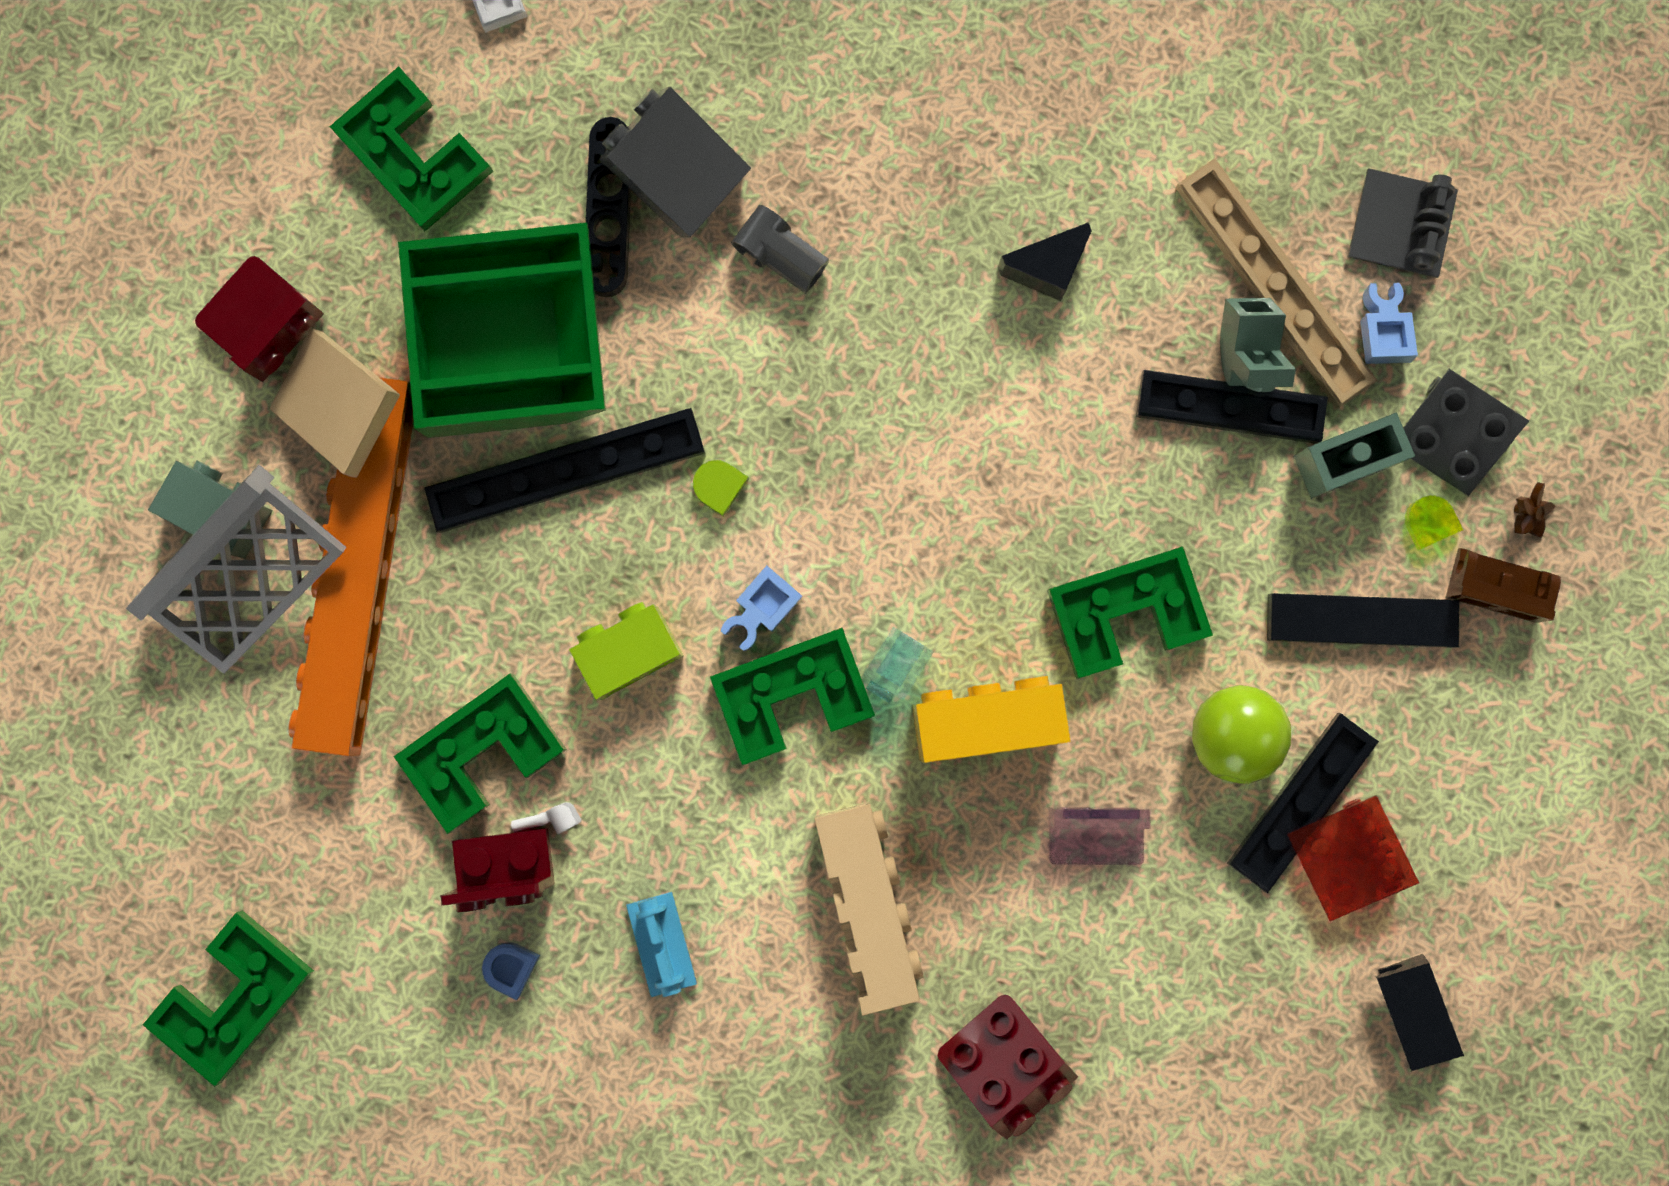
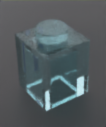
(896, 666)

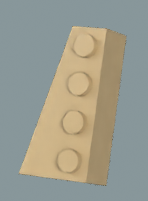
(868, 909)

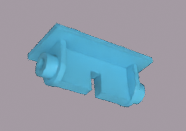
(661, 945)

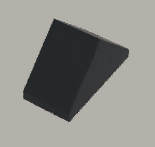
(1047, 263)

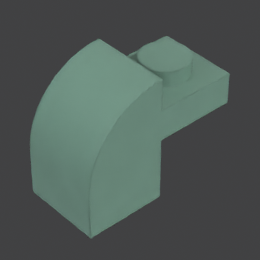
(1252, 345)

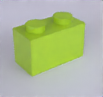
(625, 651)

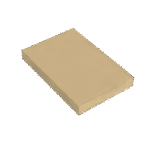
(334, 402)

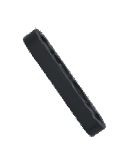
(603, 207)

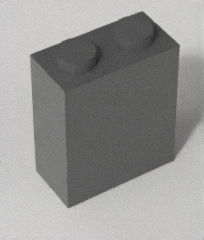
(673, 161)

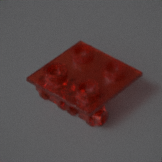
(1353, 857)

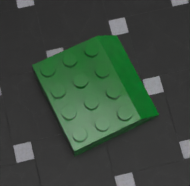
(501, 330)

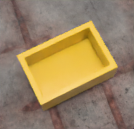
(990, 720)

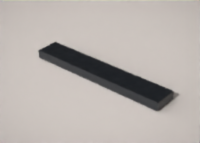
(564, 470)

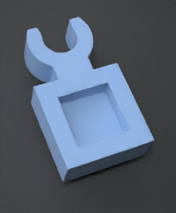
(1385, 331)
(766, 603)

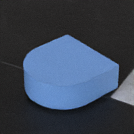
(509, 968)

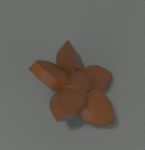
(1532, 512)

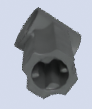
(774, 245)

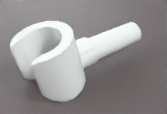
(561, 816)

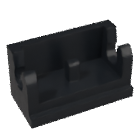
(1418, 1013)

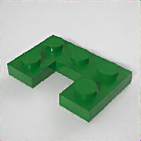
(373, 135)
(1155, 582)
(816, 664)
(439, 756)
(220, 1039)

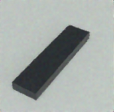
(1231, 408)
(1363, 620)
(1302, 801)

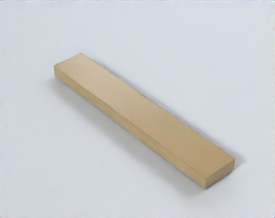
(1273, 276)

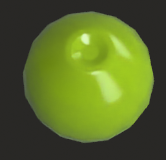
(1241, 734)

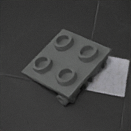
(1403, 222)
(1461, 431)

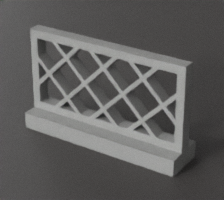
(213, 538)

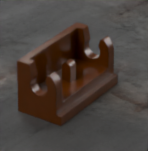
(1503, 587)

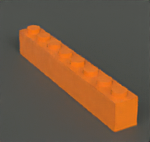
(353, 593)

